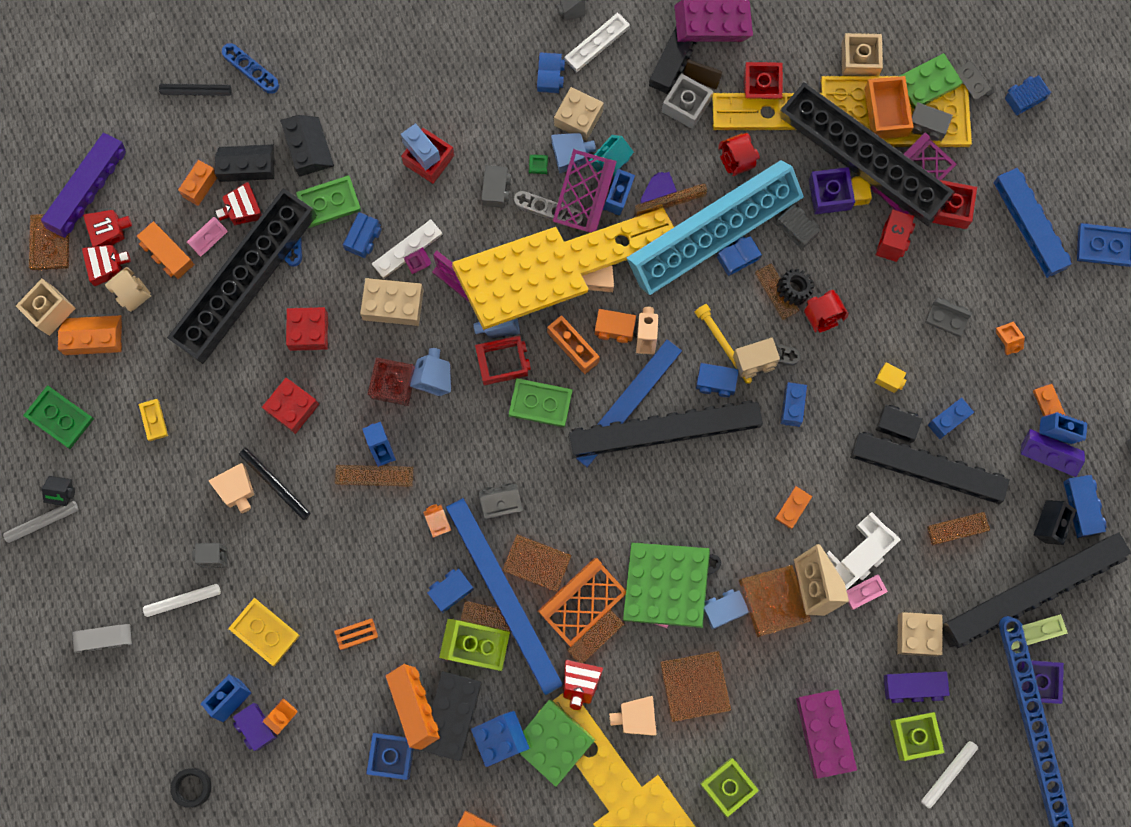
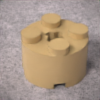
(129, 289)

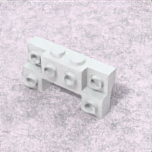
(869, 553)

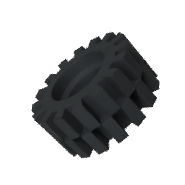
(789, 293)

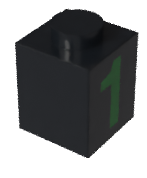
(58, 491)

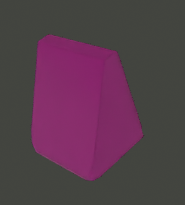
(417, 260)

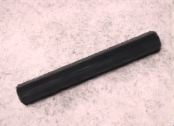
(195, 89)

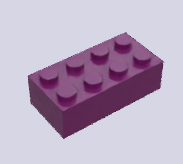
(713, 20)
(826, 734)

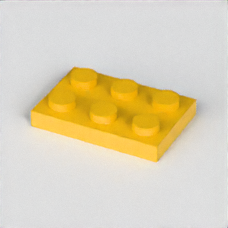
(264, 632)

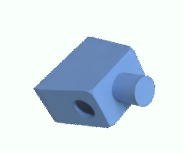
(563, 147)
(505, 329)
(432, 374)

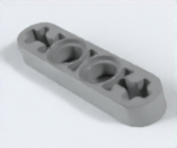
(549, 207)

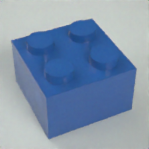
(500, 738)
(390, 757)

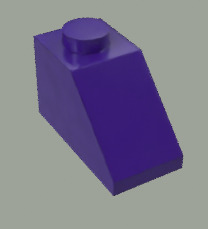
(659, 186)

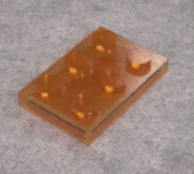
(46, 248)
(536, 563)

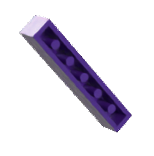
(83, 185)

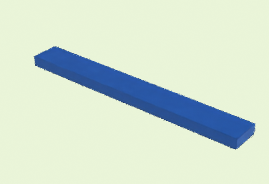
(638, 389)

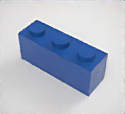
(1083, 497)

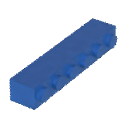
(1032, 222)

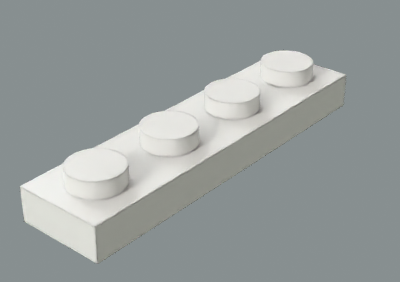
(597, 42)
(395, 257)

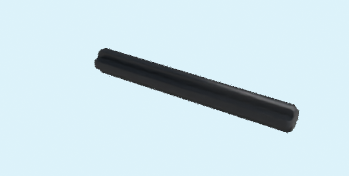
(274, 483)

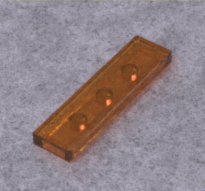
(671, 200)
(374, 475)

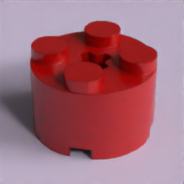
(738, 154)
(825, 311)

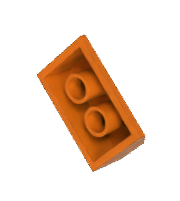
(90, 335)

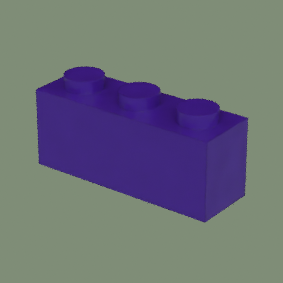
(1053, 453)
(916, 686)

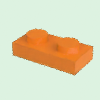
(1048, 400)
(793, 507)

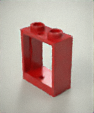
(482, 348)

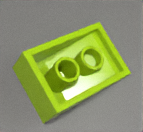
(474, 644)

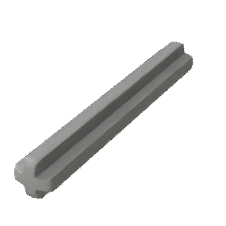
(40, 522)

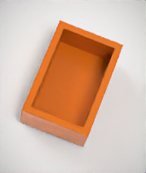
(889, 107)

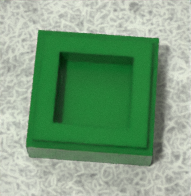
(538, 164)

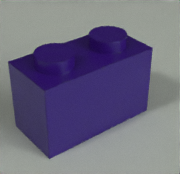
(251, 725)

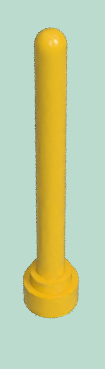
(704, 313)

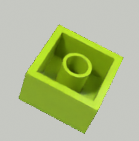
(917, 736)
(729, 787)

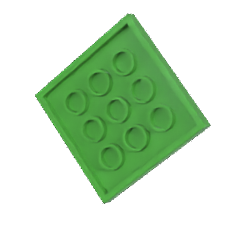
(666, 585)

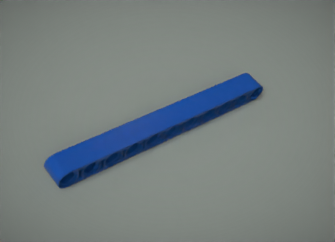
(504, 597)
(1029, 717)

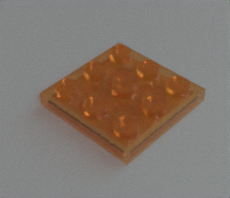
(774, 600)
(695, 686)

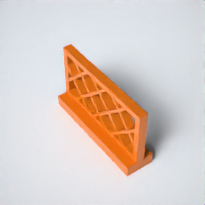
(570, 589)

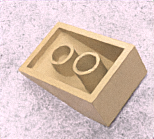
(819, 582)

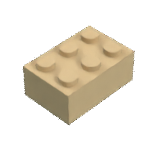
(392, 302)

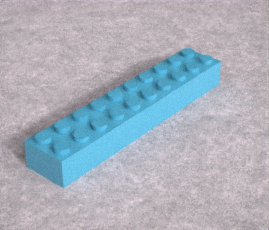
(715, 227)

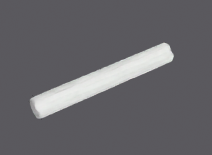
(181, 600)
(949, 774)

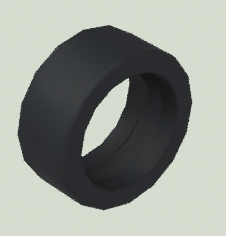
(174, 787)

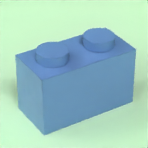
(420, 146)
(725, 609)

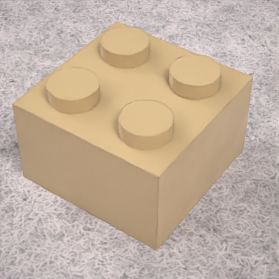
(862, 54)
(578, 113)
(45, 307)
(756, 358)
(919, 634)

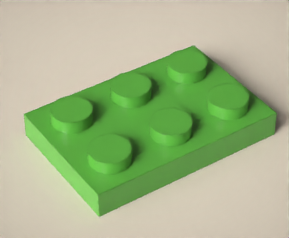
(931, 80)
(331, 200)
(540, 402)

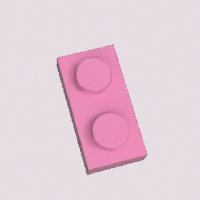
(207, 236)
(865, 592)

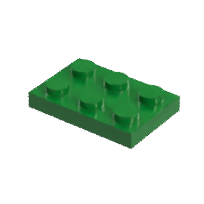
(58, 417)

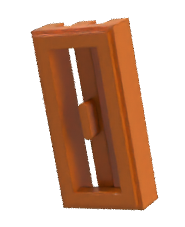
(339, 639)

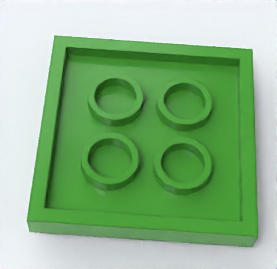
(555, 742)

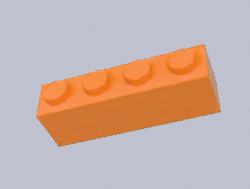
(412, 707)

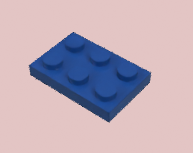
(1104, 245)

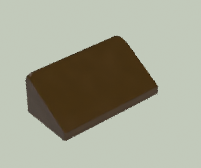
(703, 74)

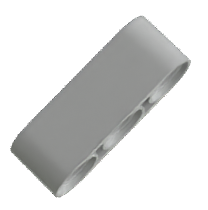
(102, 637)

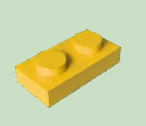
(153, 420)

